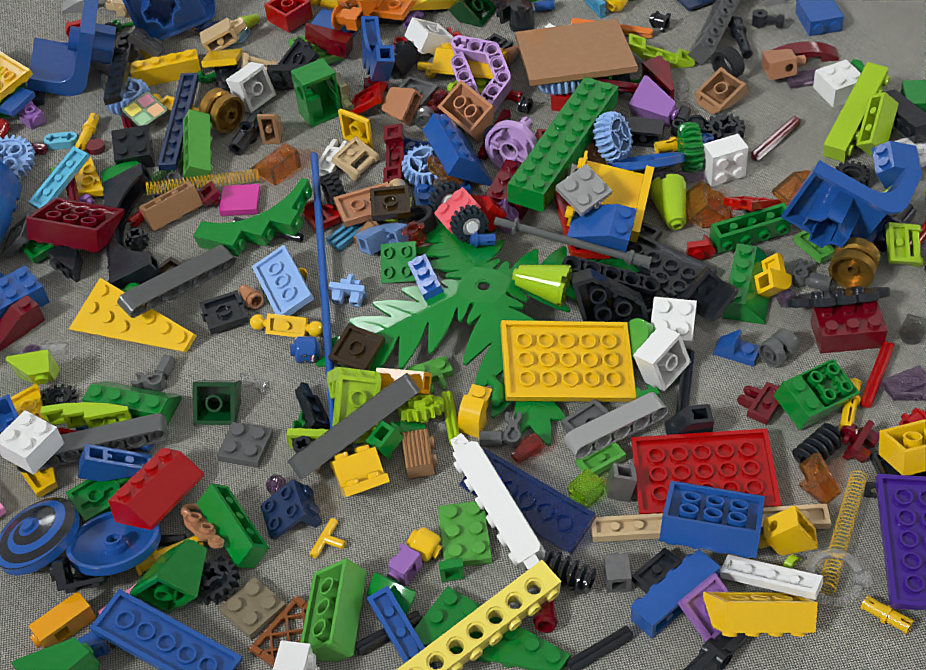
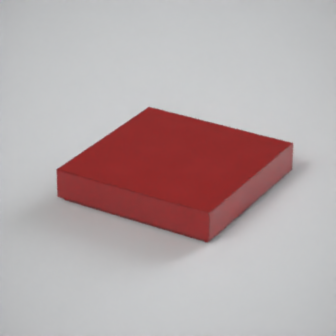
(368, 97)

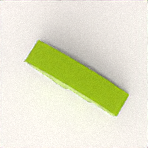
(85, 414)

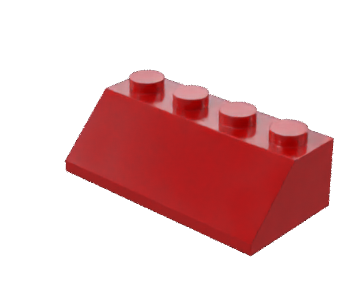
(155, 489)

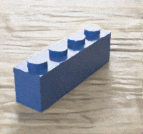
(660, 604)

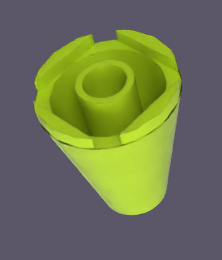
(670, 199)
(544, 281)

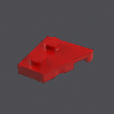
(330, 216)

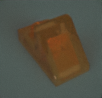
(436, 168)
(818, 479)

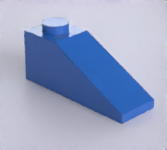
(107, 463)

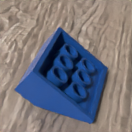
(455, 150)
(712, 519)

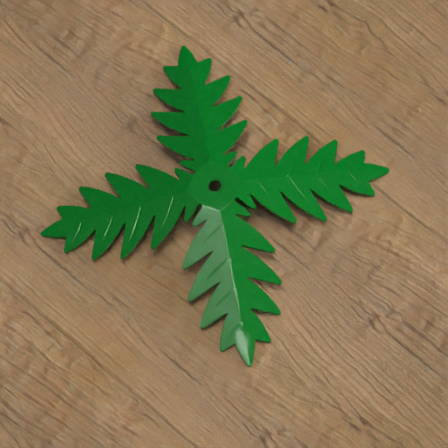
(473, 266)

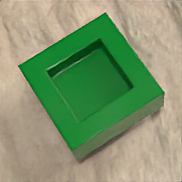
(451, 570)

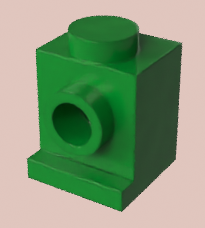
(385, 438)

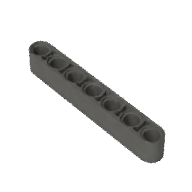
(176, 281)
(353, 426)
(118, 435)

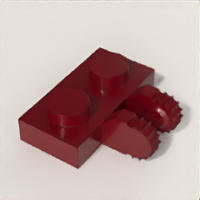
(760, 403)

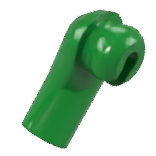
(498, 393)

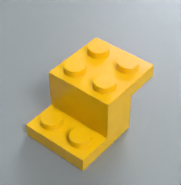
(358, 470)

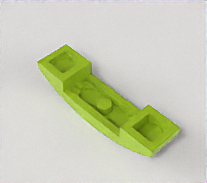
(676, 60)

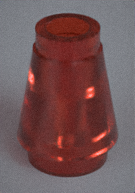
(529, 447)

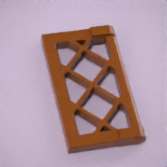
(268, 633)

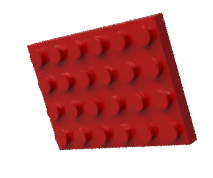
(710, 459)

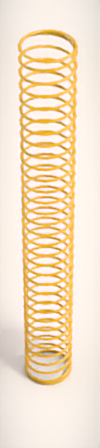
(256, 171)
(831, 544)

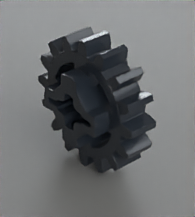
(725, 126)
(216, 582)

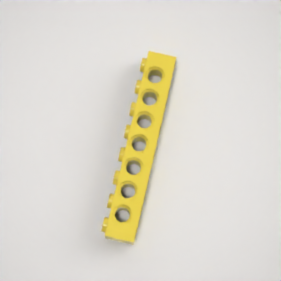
(537, 577)

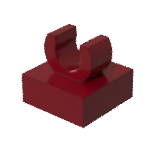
(210, 194)

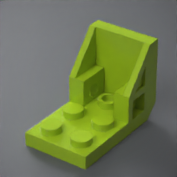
(351, 390)

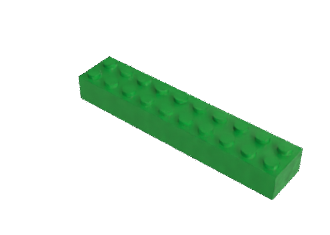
(561, 145)

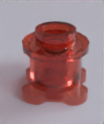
(415, 232)

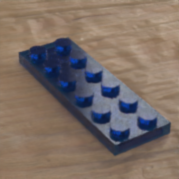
(545, 509)

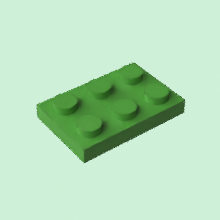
(465, 533)

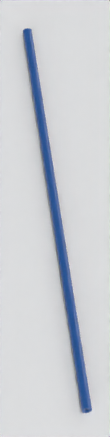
(322, 274)

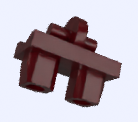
(856, 439)

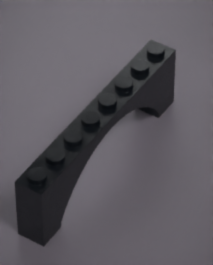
(124, 264)

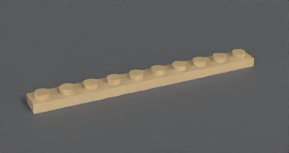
(649, 525)

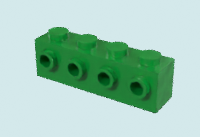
(749, 228)
(233, 525)

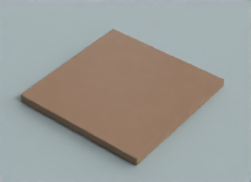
(575, 52)

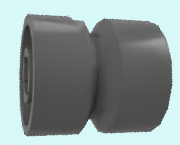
(778, 347)

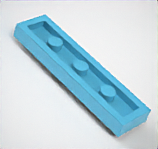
(59, 178)

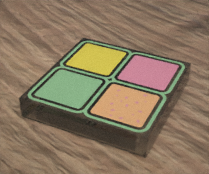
(145, 110)

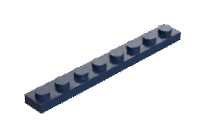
(173, 138)

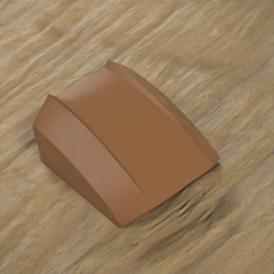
(720, 92)

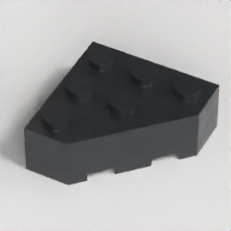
(606, 299)

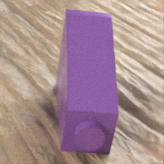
(652, 102)

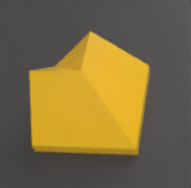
(355, 125)

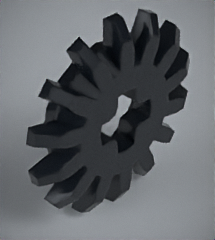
(68, 396)

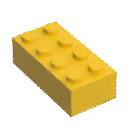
(905, 447)

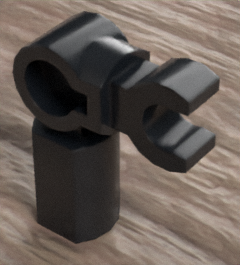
(682, 117)

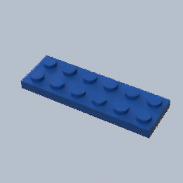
(159, 638)

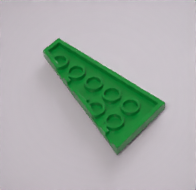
(515, 649)

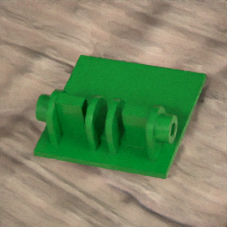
(395, 262)

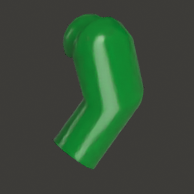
(206, 78)

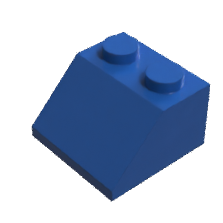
(892, 159)

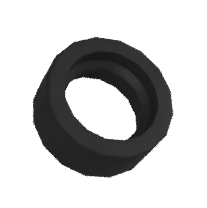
(733, 58)
(423, 214)

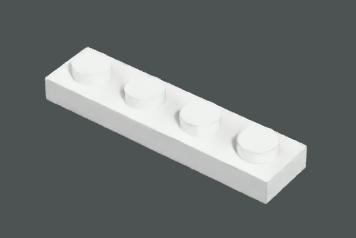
(772, 577)

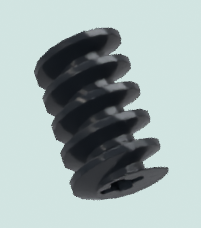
(823, 441)
(571, 575)

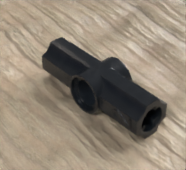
(246, 134)
(903, 217)
(717, 652)

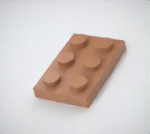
(356, 205)

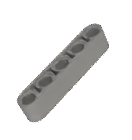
(615, 425)

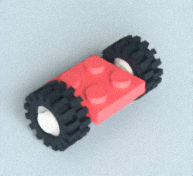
(458, 210)

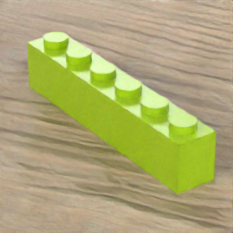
(849, 122)

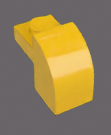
(773, 278)
(472, 410)

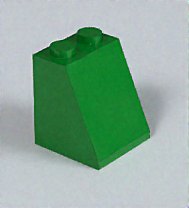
(173, 577)
(61, 656)

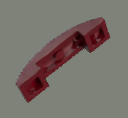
(812, 49)
(394, 152)

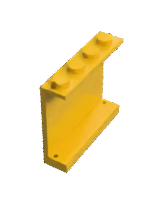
(627, 189)

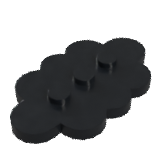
(838, 296)

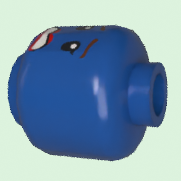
(305, 349)

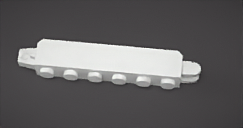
(498, 502)

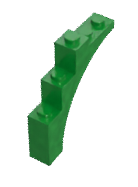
(259, 229)

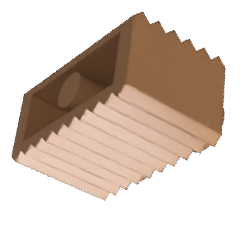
(417, 453)

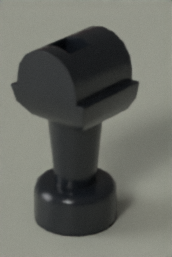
(760, 18)

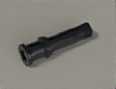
(745, 49)

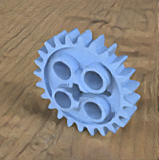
(17, 154)

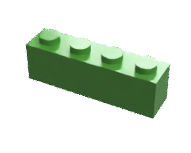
(197, 145)

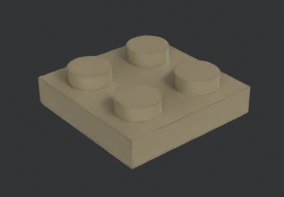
(252, 608)

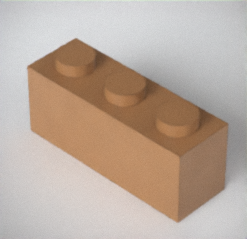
(171, 206)

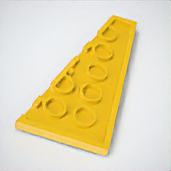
(106, 318)
(43, 480)

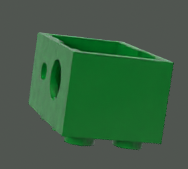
(314, 92)

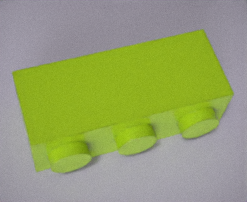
(877, 122)

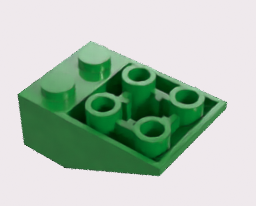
(815, 393)

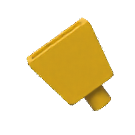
(788, 532)

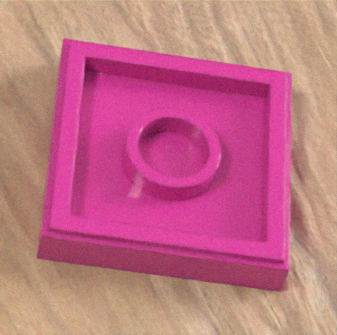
(239, 200)

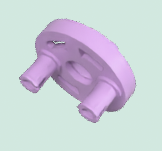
(516, 135)

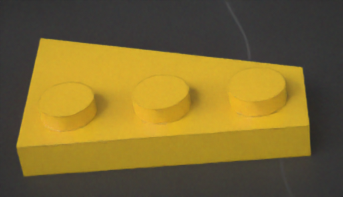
(88, 180)

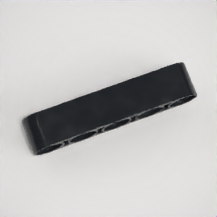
(644, 284)

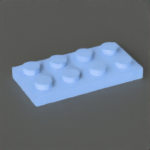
(282, 282)

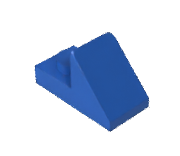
(733, 348)

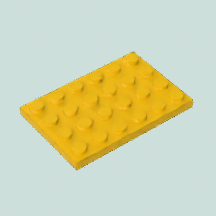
(567, 361)

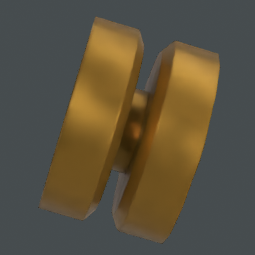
(224, 109)
(854, 263)

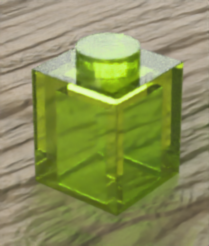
(586, 488)

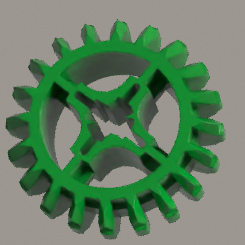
(691, 143)

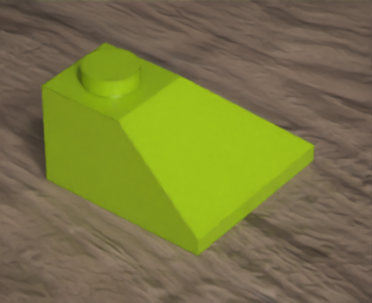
(34, 367)

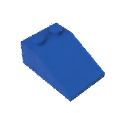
(606, 226)

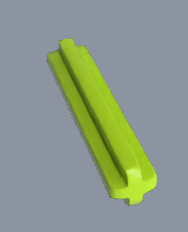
(450, 415)

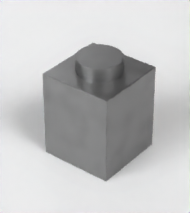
(621, 482)
(617, 573)

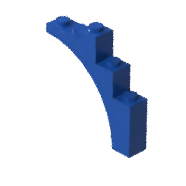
(376, 57)

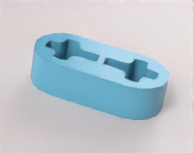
(61, 140)

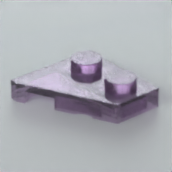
(906, 385)

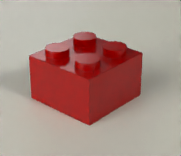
(288, 13)

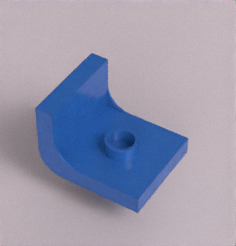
(169, 17)
(65, 66)
(839, 207)

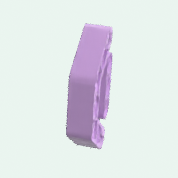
(463, 49)

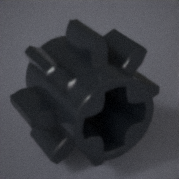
(137, 239)

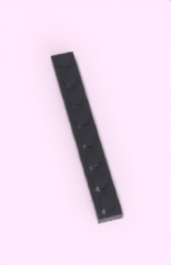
(119, 70)

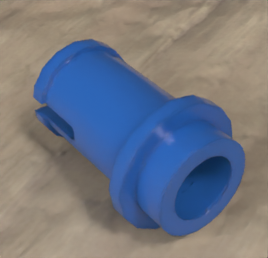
(544, 5)
(482, 239)

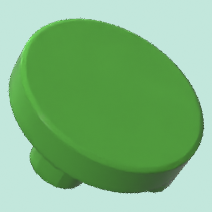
(639, 332)

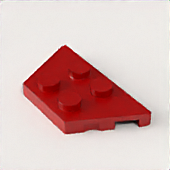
(750, 203)

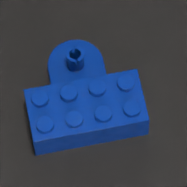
(17, 285)

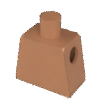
(781, 63)
(401, 104)

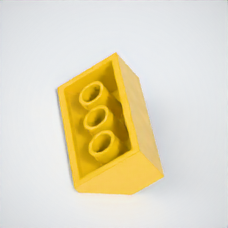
(442, 64)
(166, 67)
(761, 613)

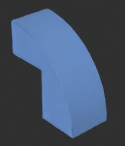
(372, 238)

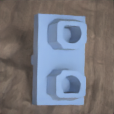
(348, 288)

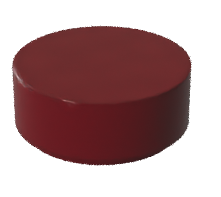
(95, 146)

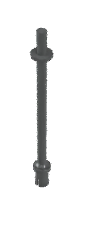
(629, 257)

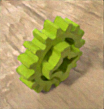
(421, 408)

